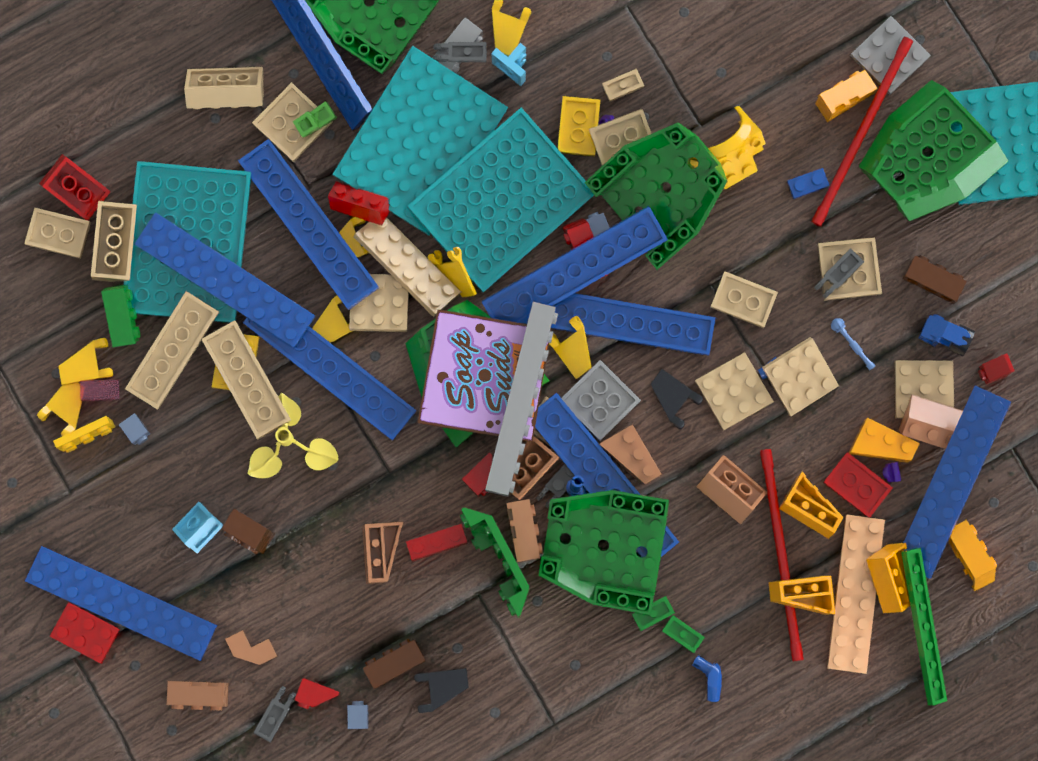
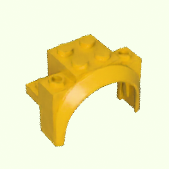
(738, 151)

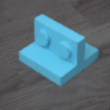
(511, 65)
(197, 527)

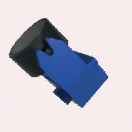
(940, 331)

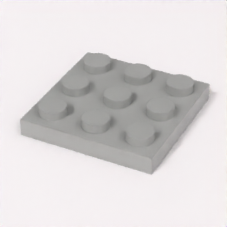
(880, 48)
(600, 400)

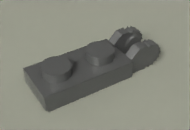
(462, 52)
(840, 271)
(557, 484)
(274, 716)

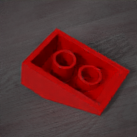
(74, 187)

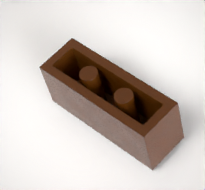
(934, 279)
(393, 663)

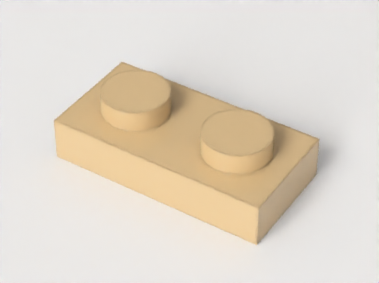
(623, 85)

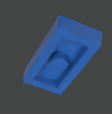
(808, 183)

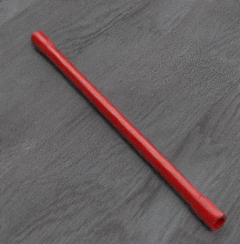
(901, 53)
(767, 465)

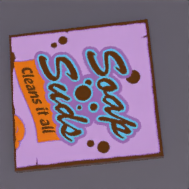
(473, 373)

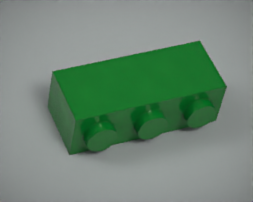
(120, 315)

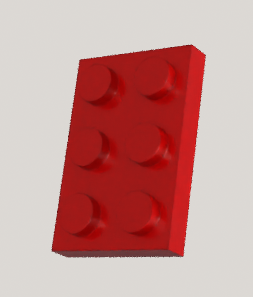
(857, 485)
(85, 632)

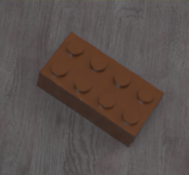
(247, 532)

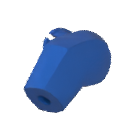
(575, 486)
(713, 675)

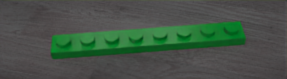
(924, 626)

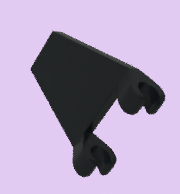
(673, 395)
(442, 686)

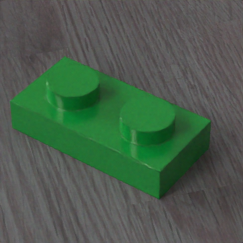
(660, 610)
(683, 634)

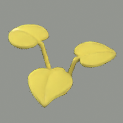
(266, 464)

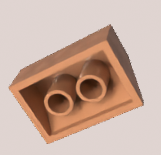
(929, 421)
(533, 465)
(732, 489)

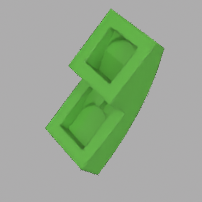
(314, 120)

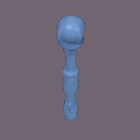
(838, 326)

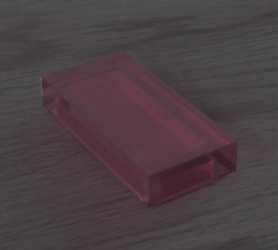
(99, 390)

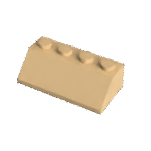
(224, 87)
(113, 241)

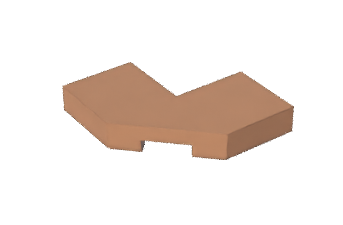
(242, 649)

